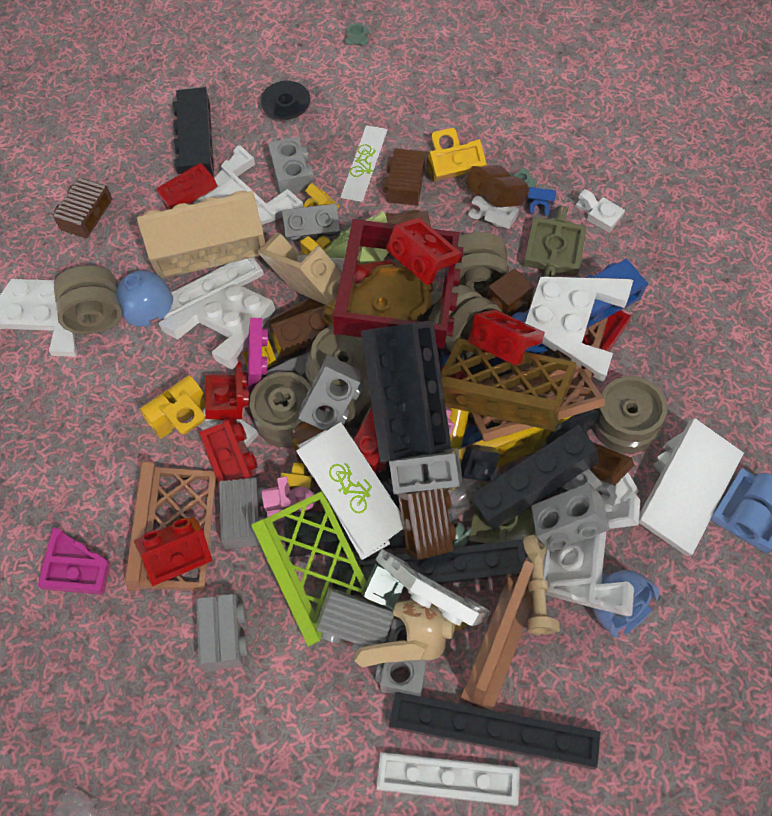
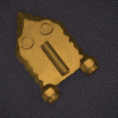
(388, 293)

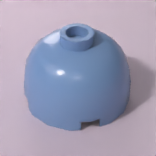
(143, 297)
(643, 593)

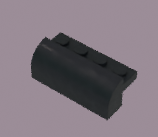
(406, 390)

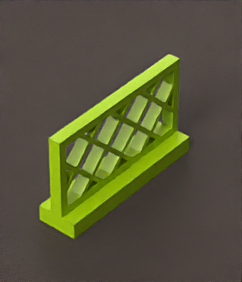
(285, 571)

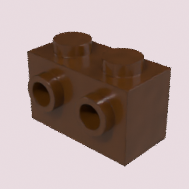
(511, 293)

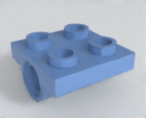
(748, 509)

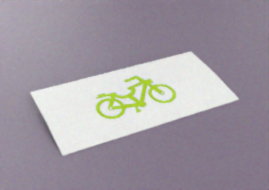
(364, 163)
(352, 488)

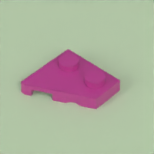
(256, 363)
(72, 567)

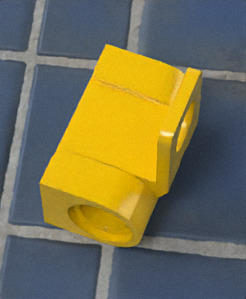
(454, 160)
(174, 407)

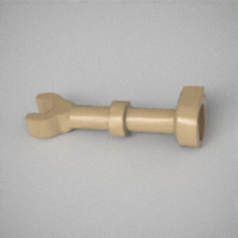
(540, 622)

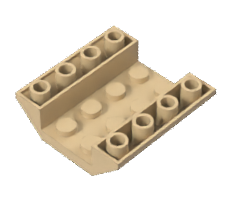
(202, 234)

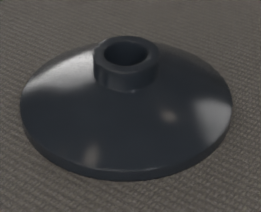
(285, 100)
(585, 420)

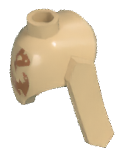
(425, 636)

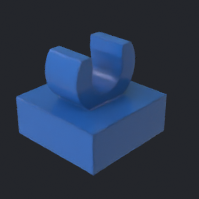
(541, 197)

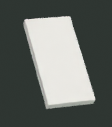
(690, 487)

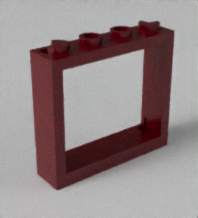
(377, 235)

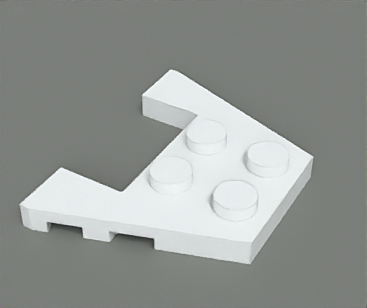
(229, 183)
(32, 306)
(563, 311)
(226, 313)
(577, 570)
(429, 592)

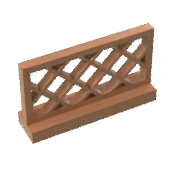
(580, 386)
(146, 516)
(500, 642)

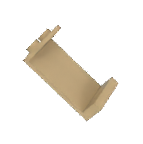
(313, 277)

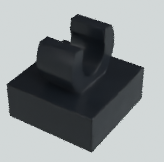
(480, 463)

